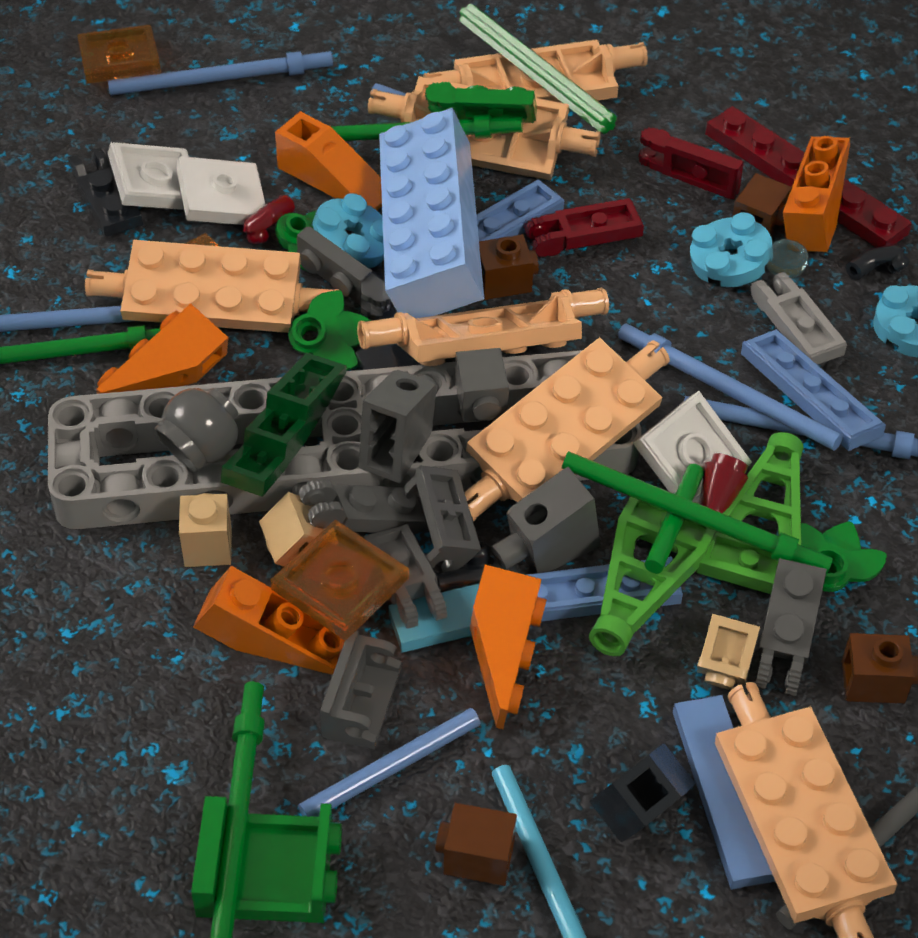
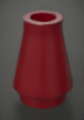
(722, 481)

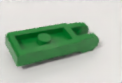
(481, 100)

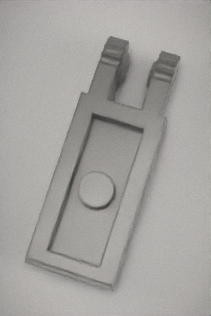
(798, 318)

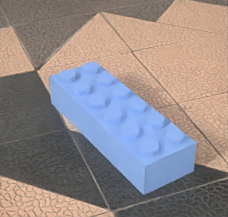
(429, 217)

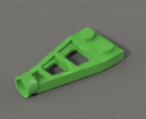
(740, 562)
(623, 614)

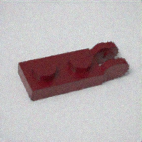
(691, 163)
(584, 227)

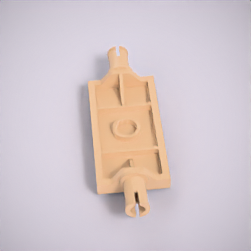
(583, 62)
(523, 153)
(224, 283)
(504, 327)
(574, 410)
(804, 815)

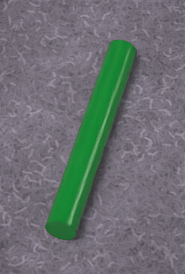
(672, 523)

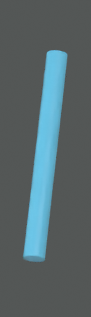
(538, 854)

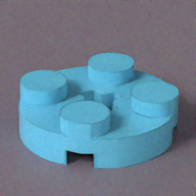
(356, 216)
(737, 232)
(894, 318)

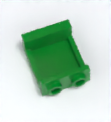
(281, 868)

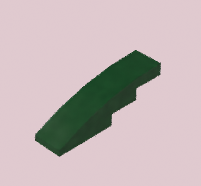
(284, 425)

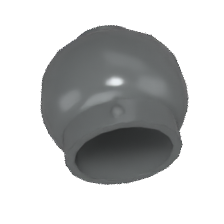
(198, 427)

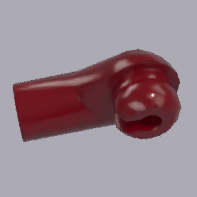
(256, 224)

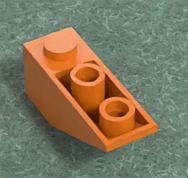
(325, 160)
(816, 193)
(173, 358)
(264, 624)
(499, 629)

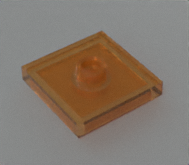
(119, 53)
(340, 579)

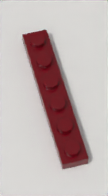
(781, 162)

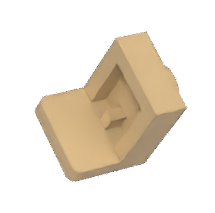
(727, 652)

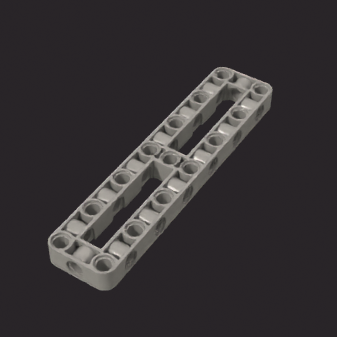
(151, 488)

